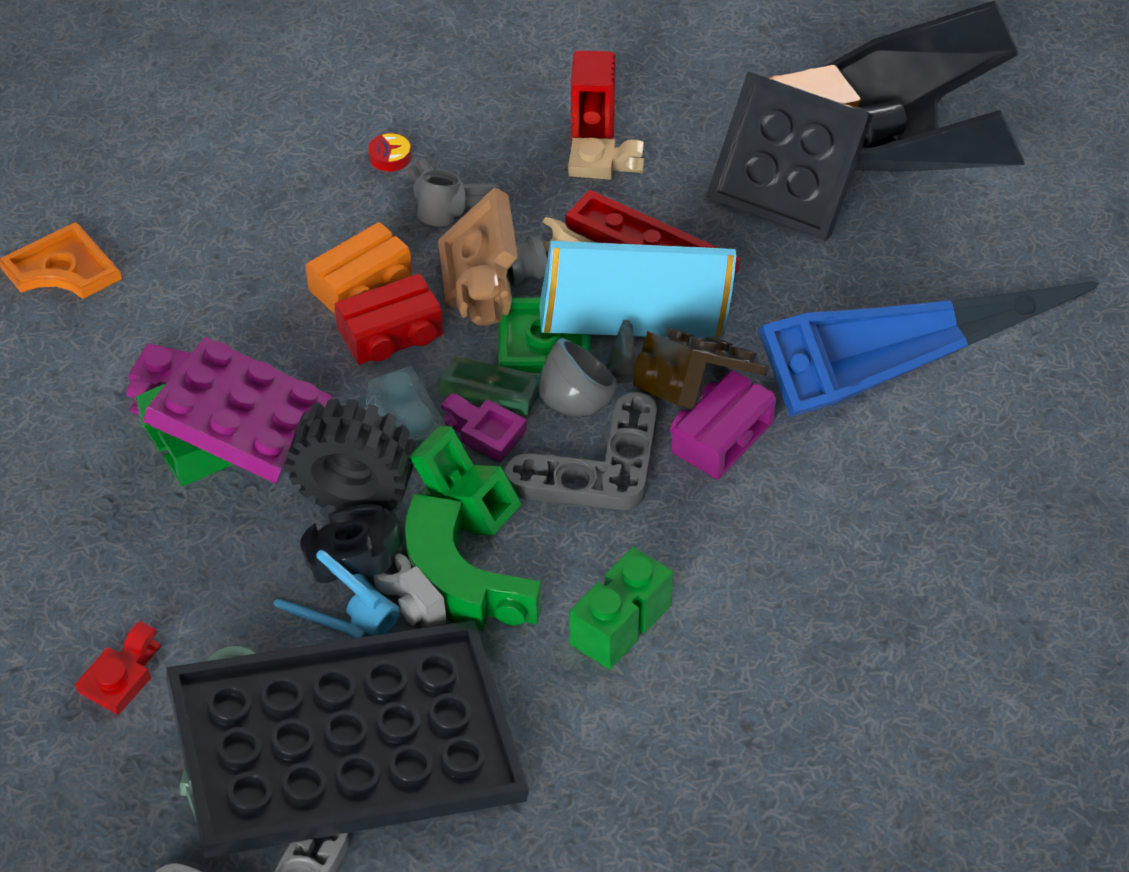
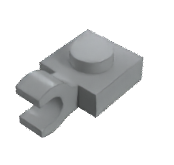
(419, 598)

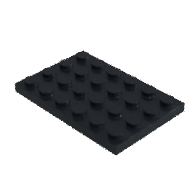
(343, 737)

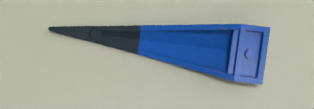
(846, 352)

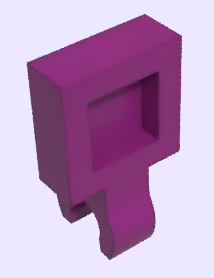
(153, 369)
(486, 429)

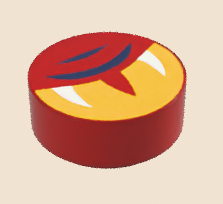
(389, 152)

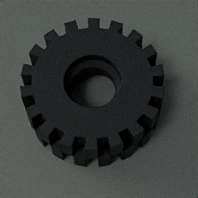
(350, 456)

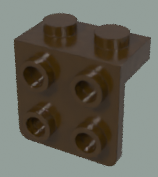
(675, 364)

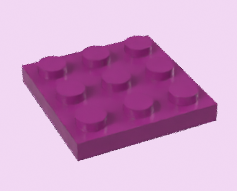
(234, 408)

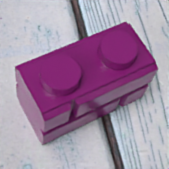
(722, 423)

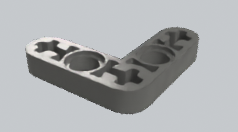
(601, 476)

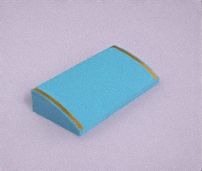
(653, 286)

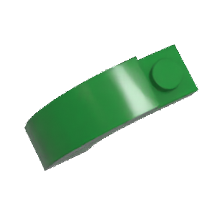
(469, 593)

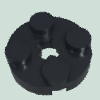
(356, 538)

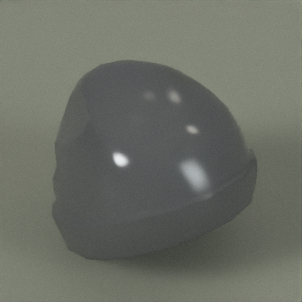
(575, 381)

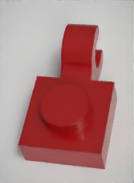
(120, 676)

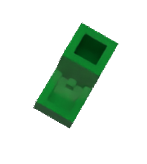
(450, 475)

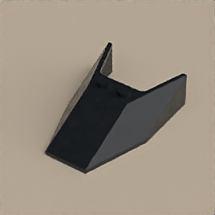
(917, 71)

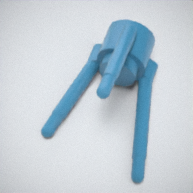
(368, 608)

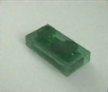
(483, 381)

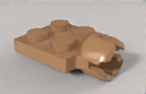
(477, 260)

